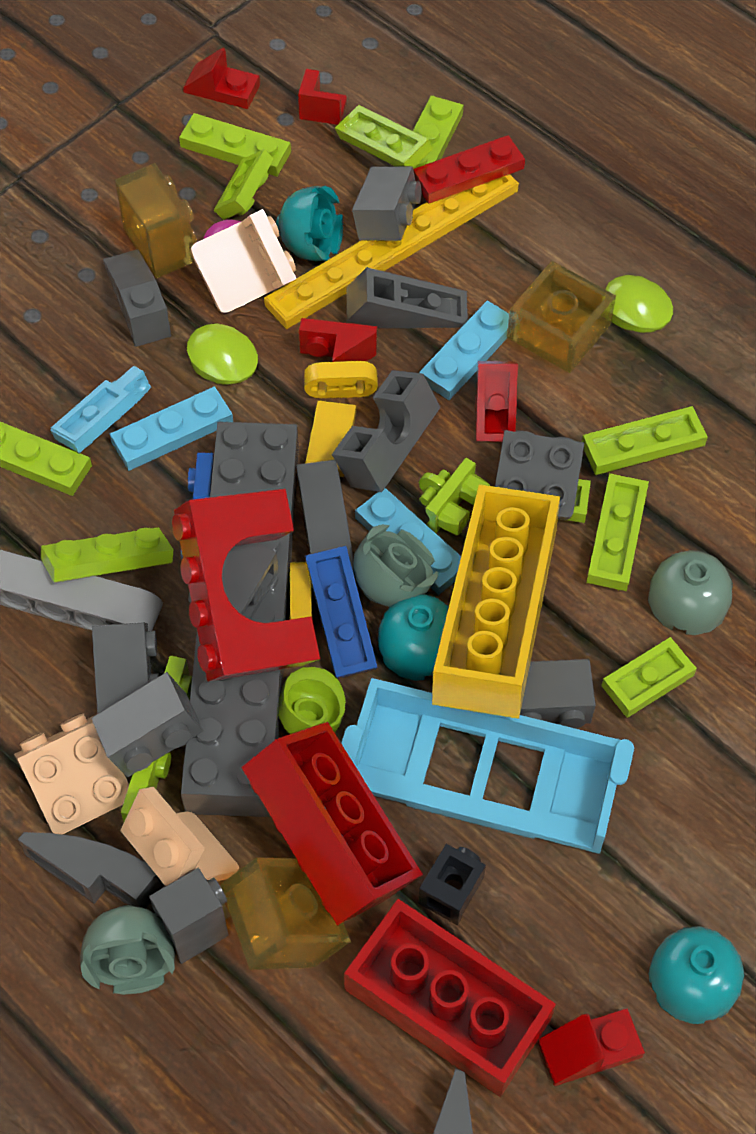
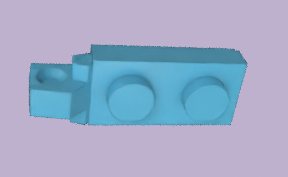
(100, 410)

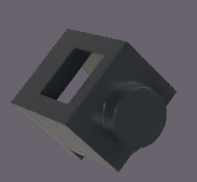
(443, 898)

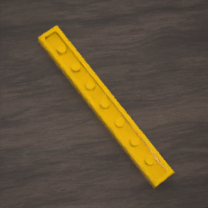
(429, 223)

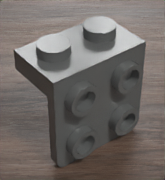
(541, 466)

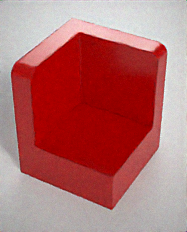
(319, 105)

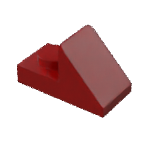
(220, 83)
(338, 340)
(495, 399)
(590, 1046)

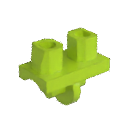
(444, 494)

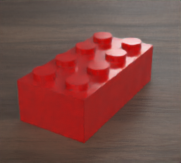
(331, 821)
(449, 997)

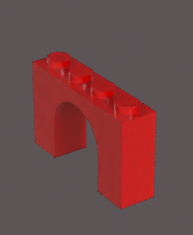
(227, 639)

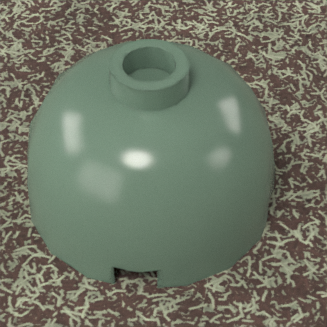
(392, 566)
(691, 592)
(127, 950)

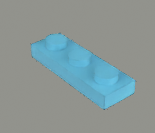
(460, 355)
(170, 428)
(388, 510)

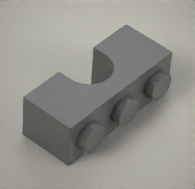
(374, 455)

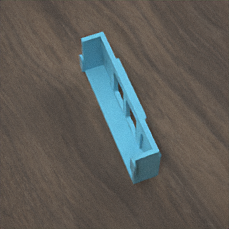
(572, 788)

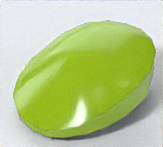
(639, 304)
(222, 354)
(310, 699)

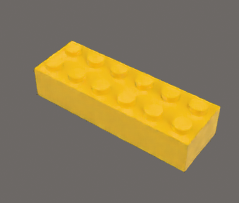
(496, 602)

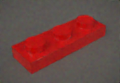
(469, 168)

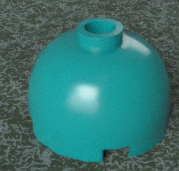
(311, 224)
(412, 636)
(696, 974)

